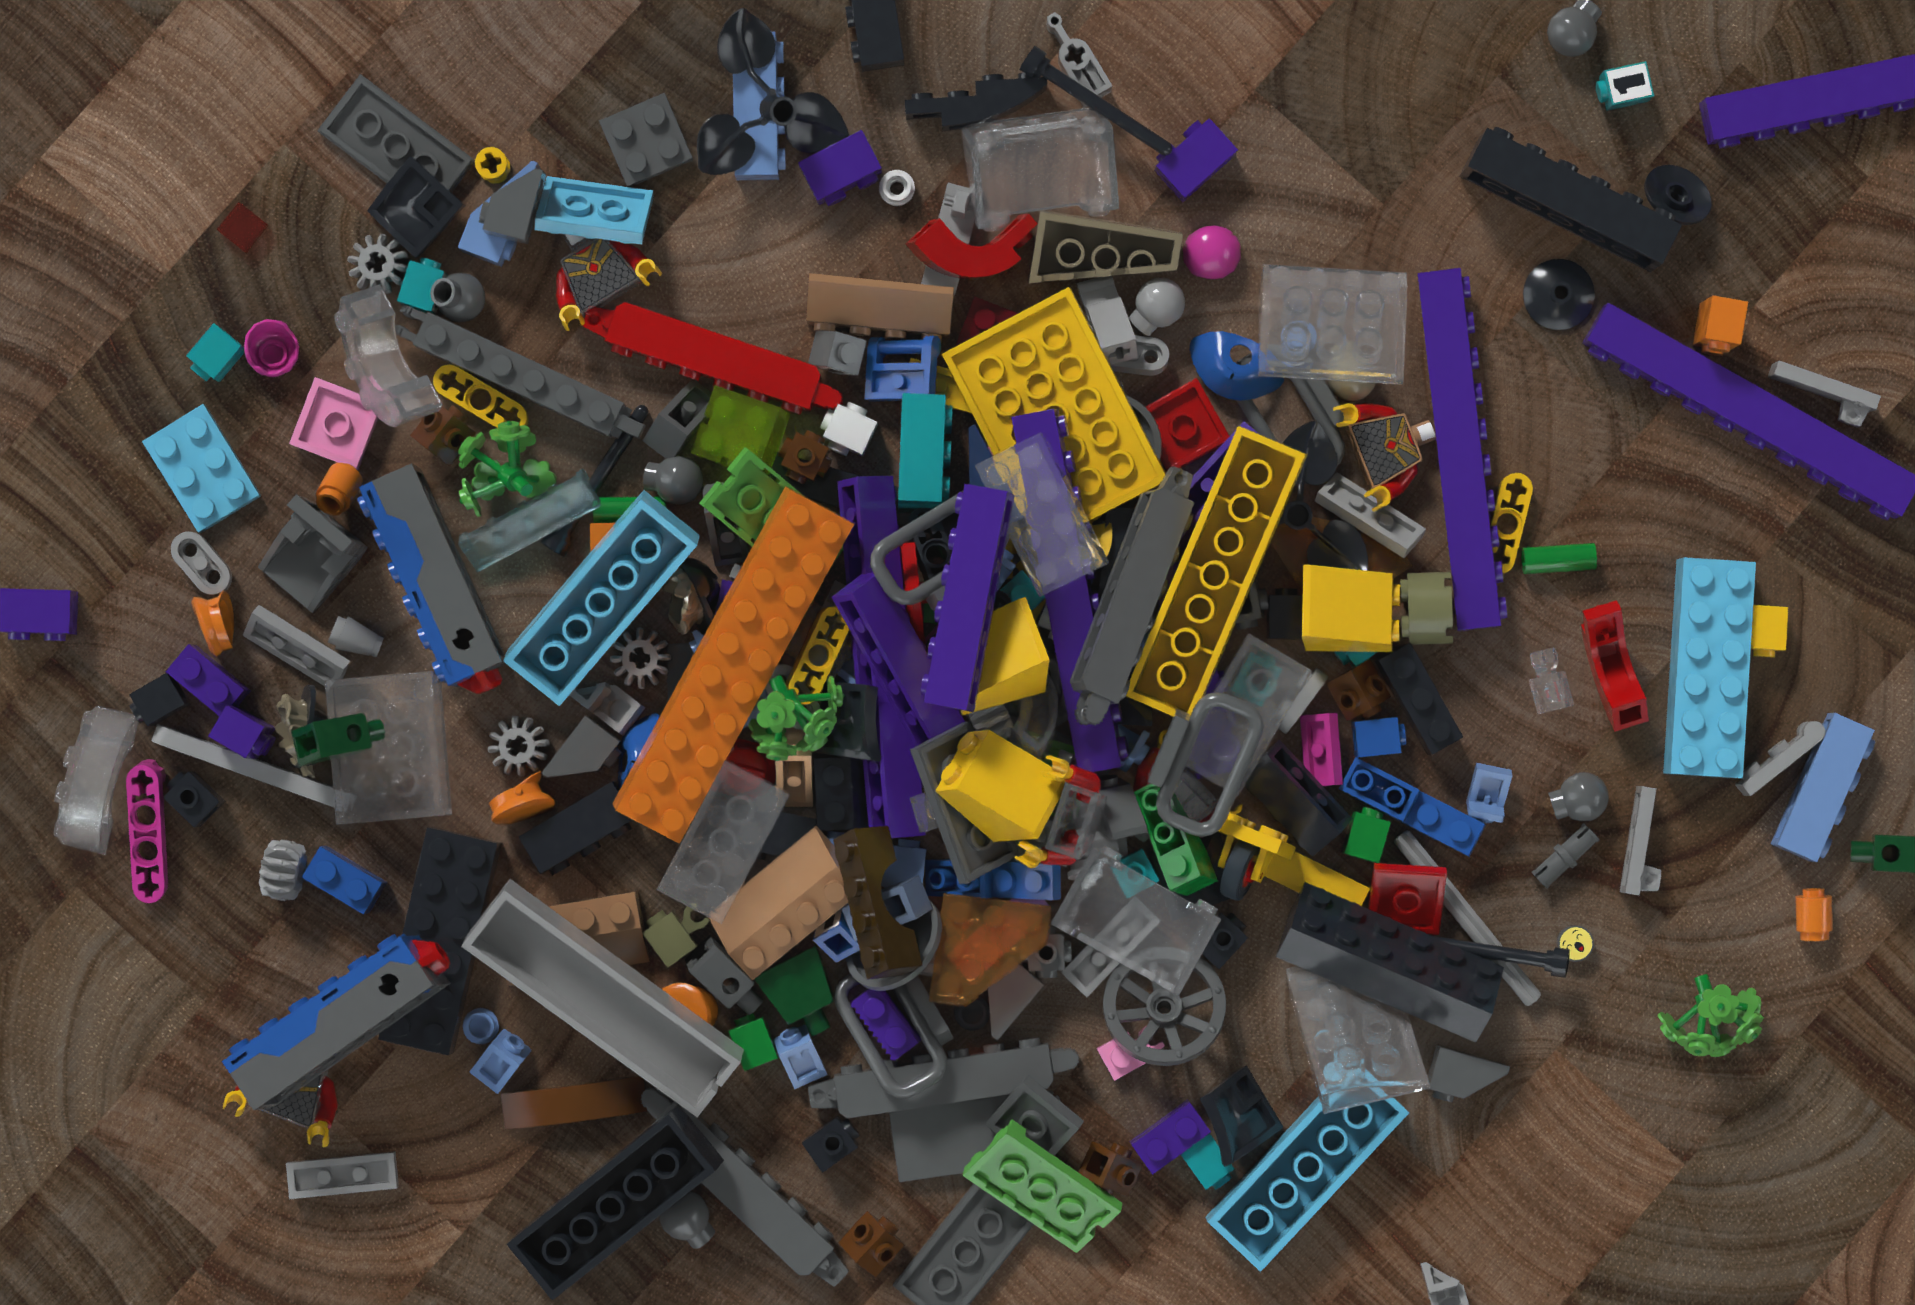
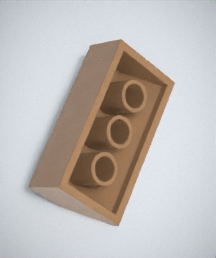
(879, 306)
(783, 904)
(611, 922)

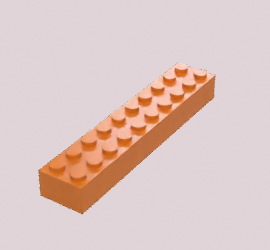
(732, 665)

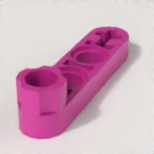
(142, 832)

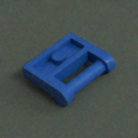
(890, 380)

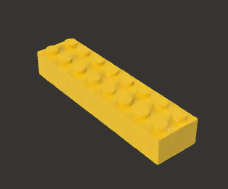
(1216, 572)

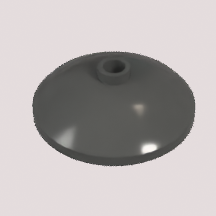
(928, 935)

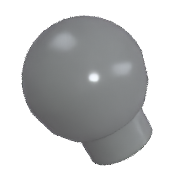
(1157, 305)

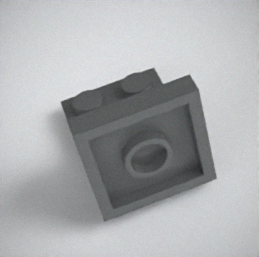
(311, 554)

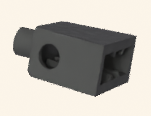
(713, 965)

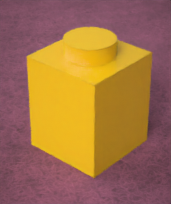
(1769, 630)

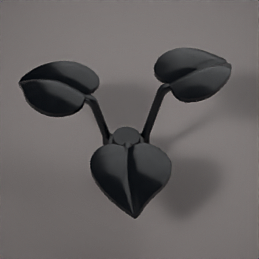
(808, 120)
(1339, 542)

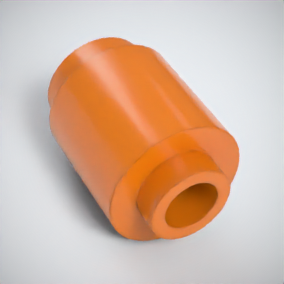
(338, 488)
(1814, 915)

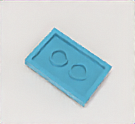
(594, 210)
(201, 468)

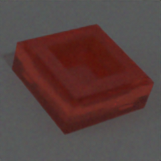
(242, 227)

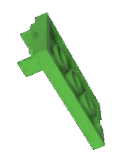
(746, 496)
(1041, 1187)

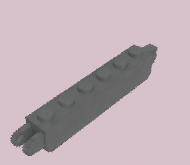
(520, 375)
(1131, 596)
(966, 1078)
(759, 1203)

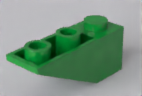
(1179, 853)

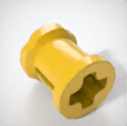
(482, 161)

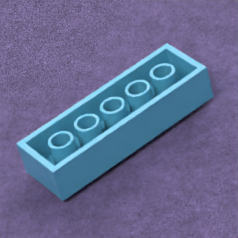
(601, 598)
(1709, 667)
(1300, 1176)

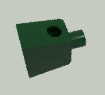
(336, 738)
(1872, 853)
(799, 989)

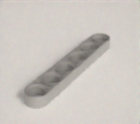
(252, 768)

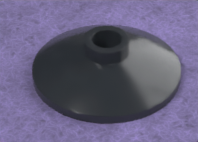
(1678, 193)
(1546, 307)

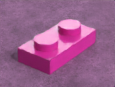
(1322, 747)

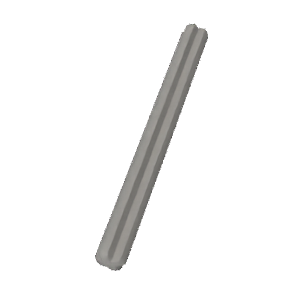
(1469, 919)

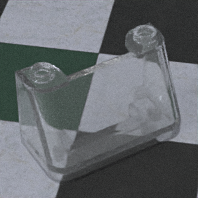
(1040, 165)
(1136, 920)

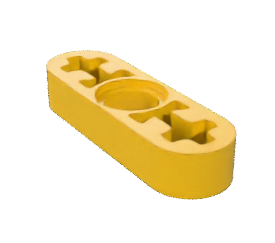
(463, 377)
(1524, 501)
(821, 627)

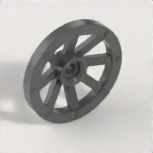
(1164, 998)

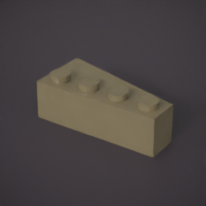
(1092, 247)

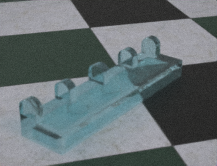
(529, 521)

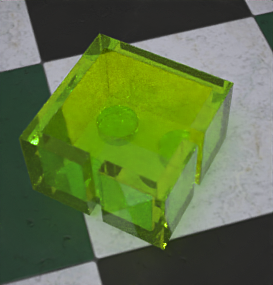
(739, 423)

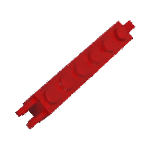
(712, 355)

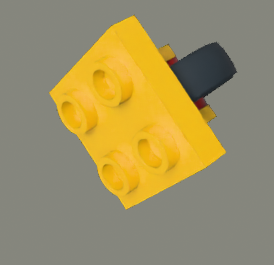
(1248, 854)

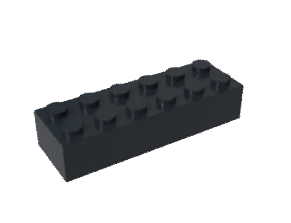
(1570, 199)
(444, 906)
(1390, 962)
(615, 1202)

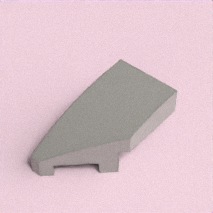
(610, 705)
(1442, 1288)

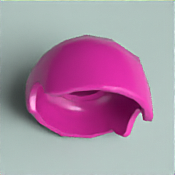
(1212, 252)
(271, 348)

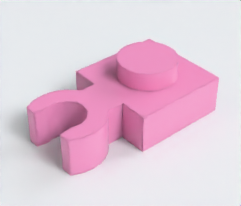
(1118, 1061)

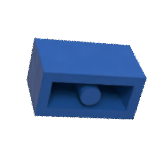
(344, 879)

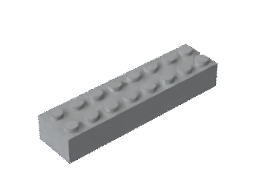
(603, 998)

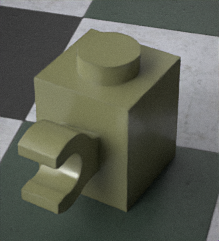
(671, 936)

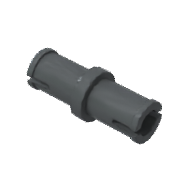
(1565, 856)

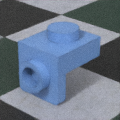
(1488, 793)

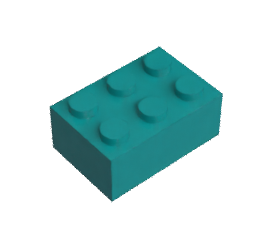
(924, 451)

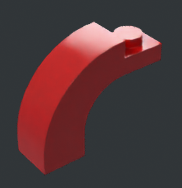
(950, 256)
(1612, 666)

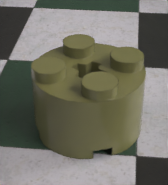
(1428, 608)

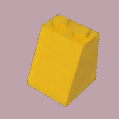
(1349, 610)
(1013, 659)
(999, 787)

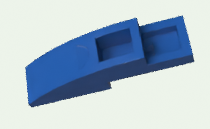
(1412, 807)
(1005, 881)

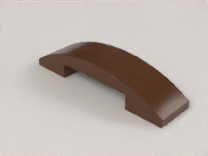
(573, 1103)

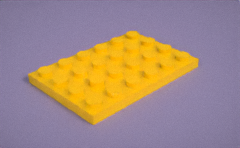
(1055, 362)

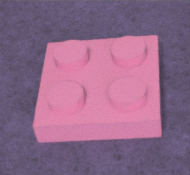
(334, 424)

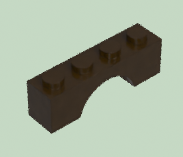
(884, 944)

